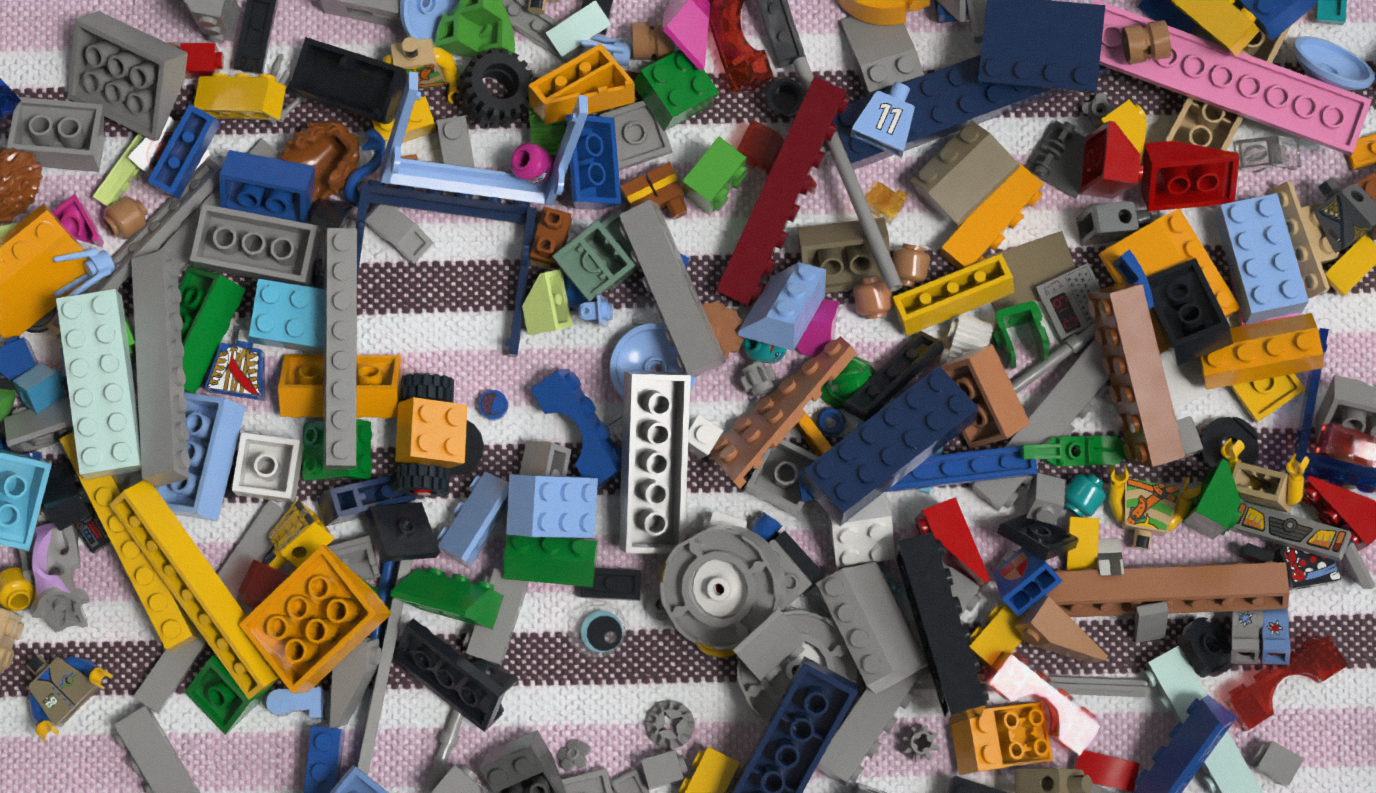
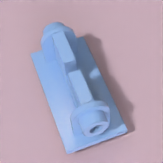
(597, 311)

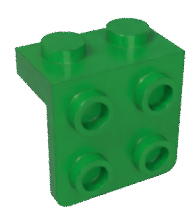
(313, 453)

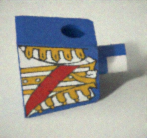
(238, 370)

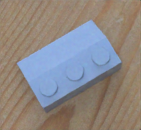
(786, 306)
(475, 519)

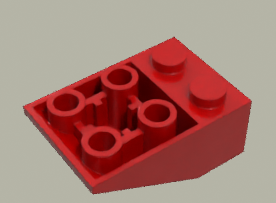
(1342, 510)

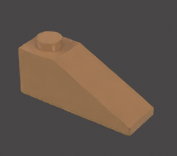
(1053, 630)

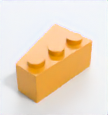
(590, 75)

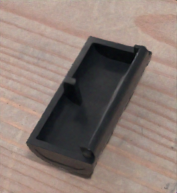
(348, 81)

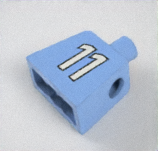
(886, 120)

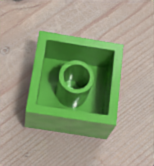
(715, 176)

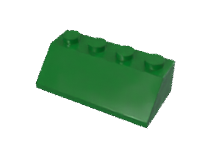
(206, 311)

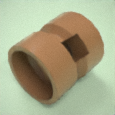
(650, 40)
(1146, 42)

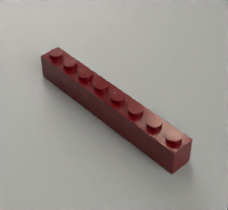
(782, 190)

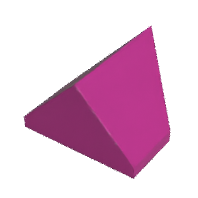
(78, 221)
(820, 329)

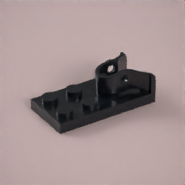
(453, 677)

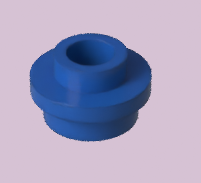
(837, 416)

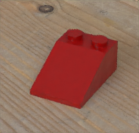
(1187, 176)
(951, 528)

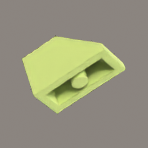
(547, 304)

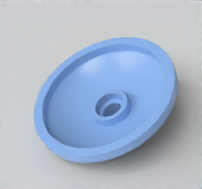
(422, 17)
(1332, 63)
(642, 351)

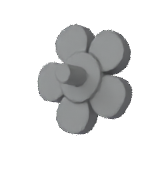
(574, 755)

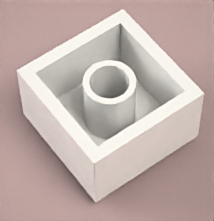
(268, 467)
(865, 536)

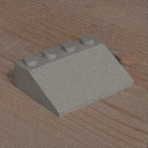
(125, 72)

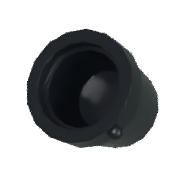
(784, 97)

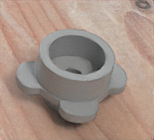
(1099, 102)

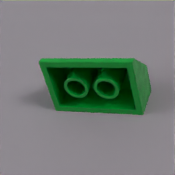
(1217, 504)
(551, 560)
(450, 596)

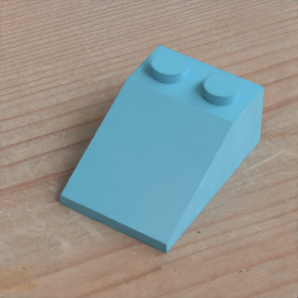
(21, 496)

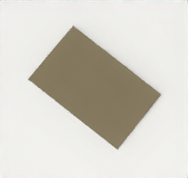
(1034, 265)

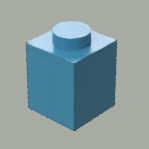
(40, 387)

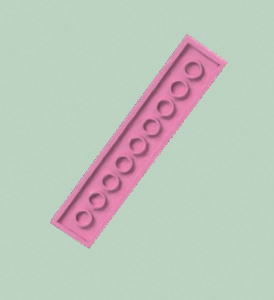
(1241, 85)

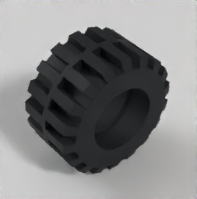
(482, 104)

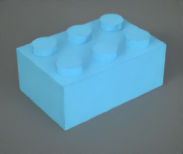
(288, 316)

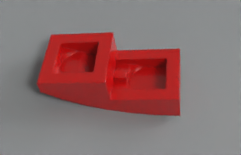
(1108, 770)

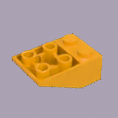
(1002, 739)

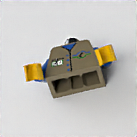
(61, 690)

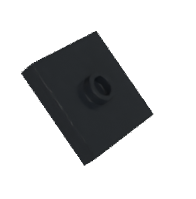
(402, 532)
(1038, 537)

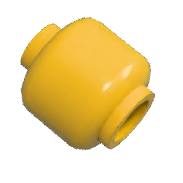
(15, 590)

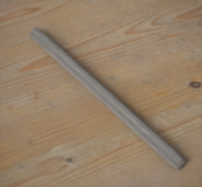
(1071, 685)

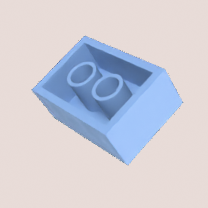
(551, 506)

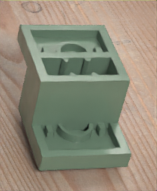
(598, 258)

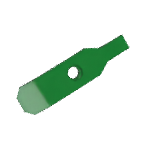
(1089, 450)

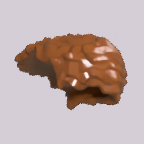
(330, 150)
(18, 182)

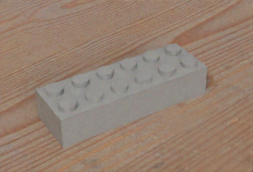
(654, 461)

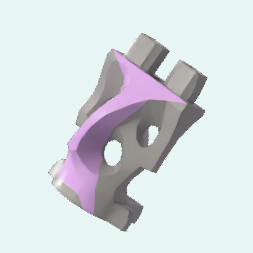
(55, 594)

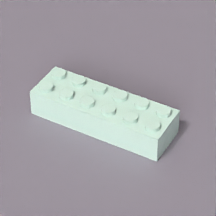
(100, 383)

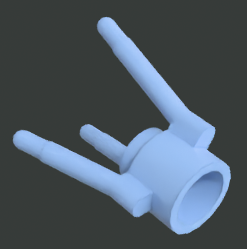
(617, 48)
(97, 267)

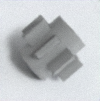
(758, 378)
(913, 747)

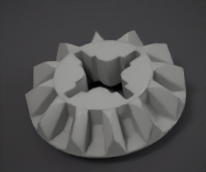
(684, 728)

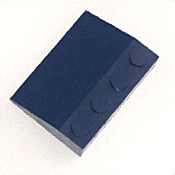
(1042, 44)

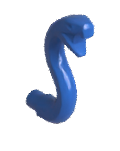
(376, 143)

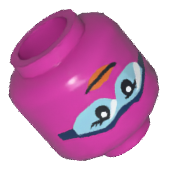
(531, 163)

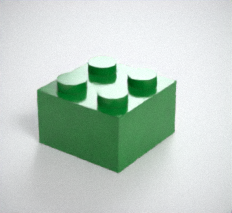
(675, 89)

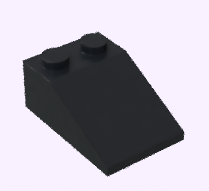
(1188, 312)

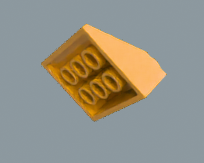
(1163, 246)
(30, 273)
(314, 620)

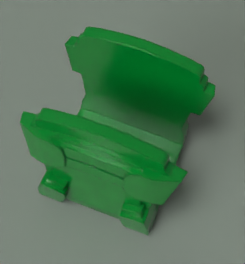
(1014, 316)

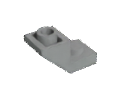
(399, 230)

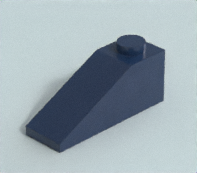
(353, 500)

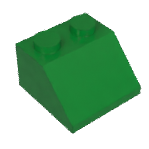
(220, 696)

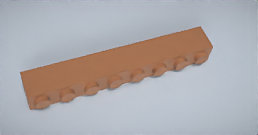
(1182, 587)

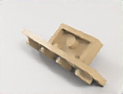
(1307, 239)

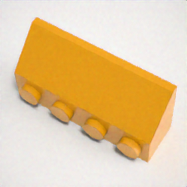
(1265, 352)
(376, 386)

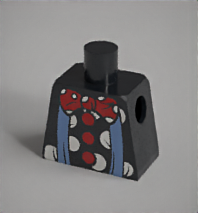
(1307, 569)

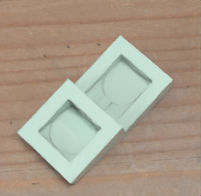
(578, 27)

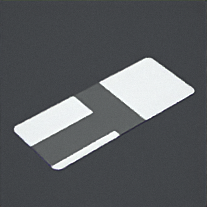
(1110, 557)

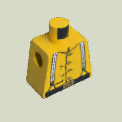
(297, 536)

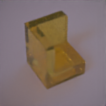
(885, 202)

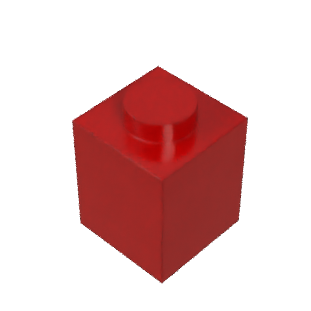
(202, 59)

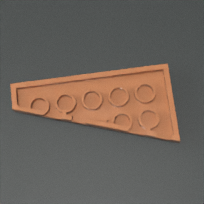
(777, 414)

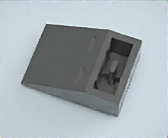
(522, 767)

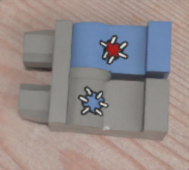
(1274, 632)

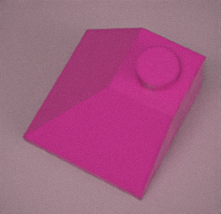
(687, 27)

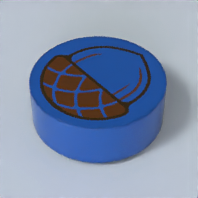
(493, 405)

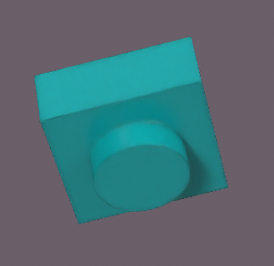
(1331, 11)

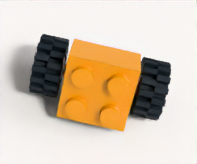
(428, 434)

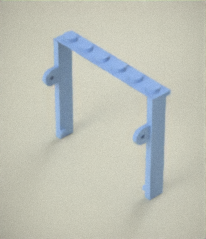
(474, 180)

